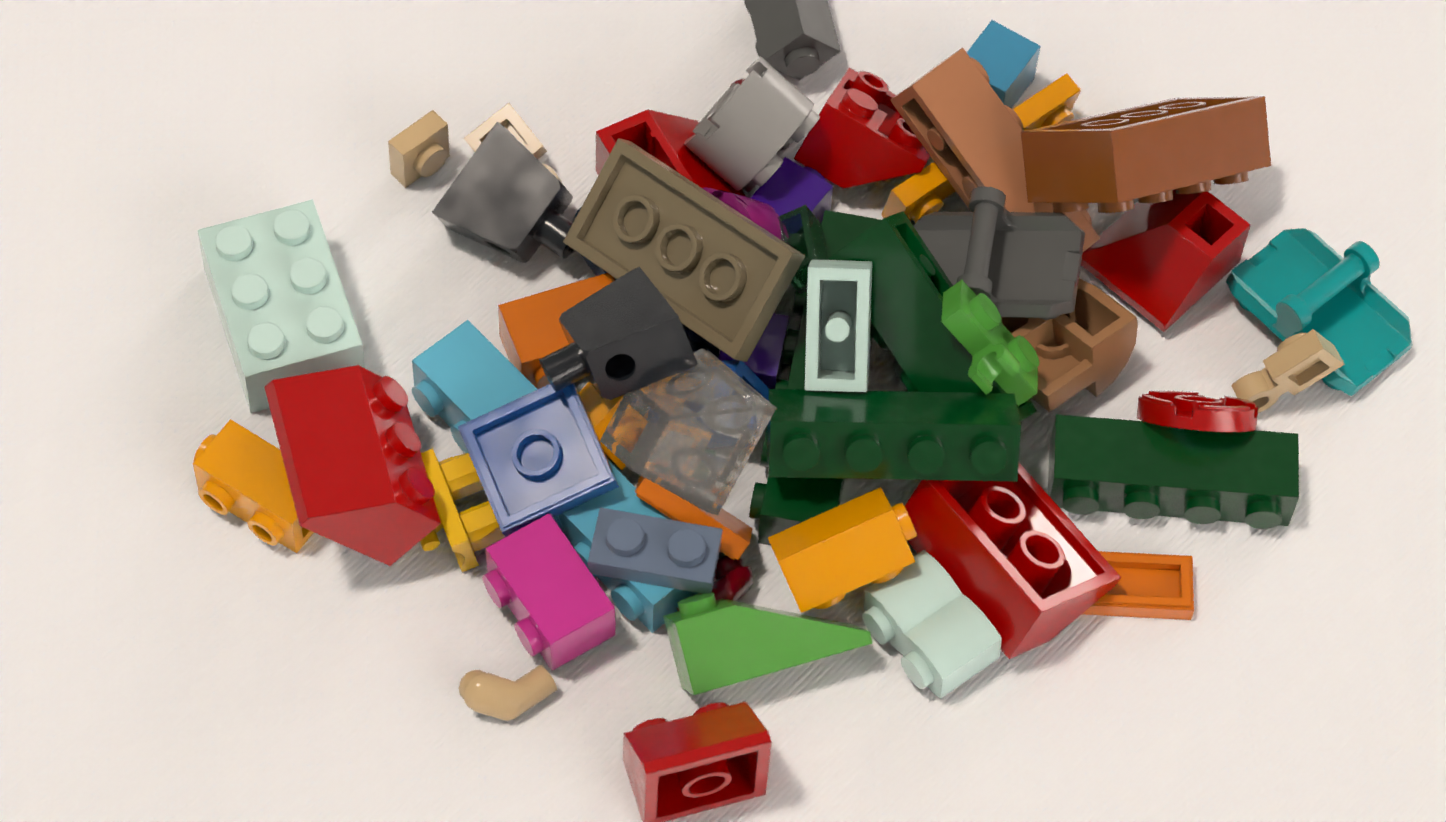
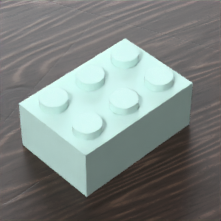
(279, 297)

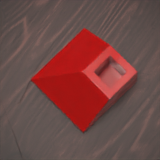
(861, 135)
(1168, 254)

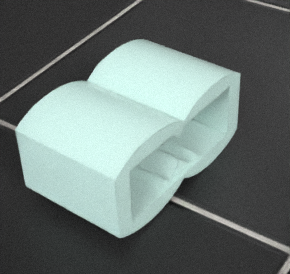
(931, 625)

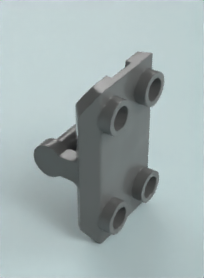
(1015, 258)

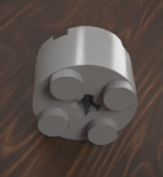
(751, 125)

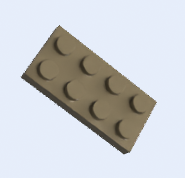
(695, 249)

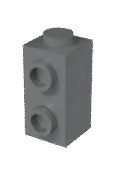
(794, 34)

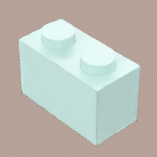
(838, 325)

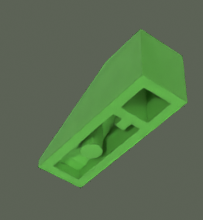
(737, 641)

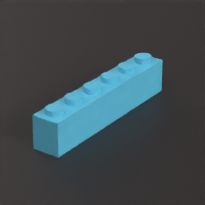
(470, 377)

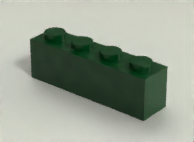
(909, 309)
(893, 435)
(1173, 471)

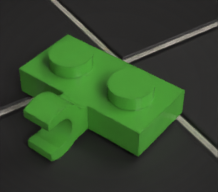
(993, 348)

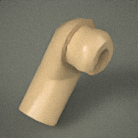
(504, 697)

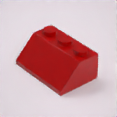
(353, 460)
(1010, 555)

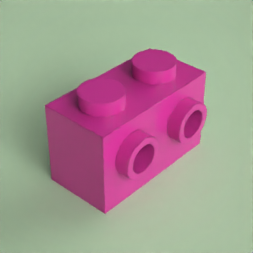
(549, 593)

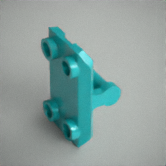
(1307, 286)

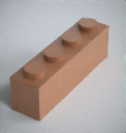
(973, 134)

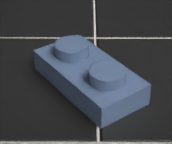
(655, 551)

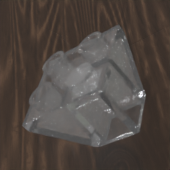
(691, 431)

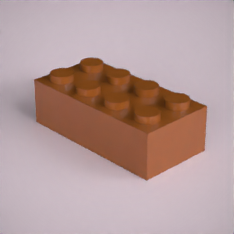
(1146, 153)

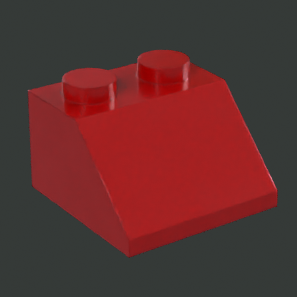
(697, 761)

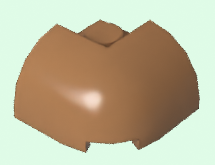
(1079, 347)

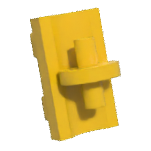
(465, 530)

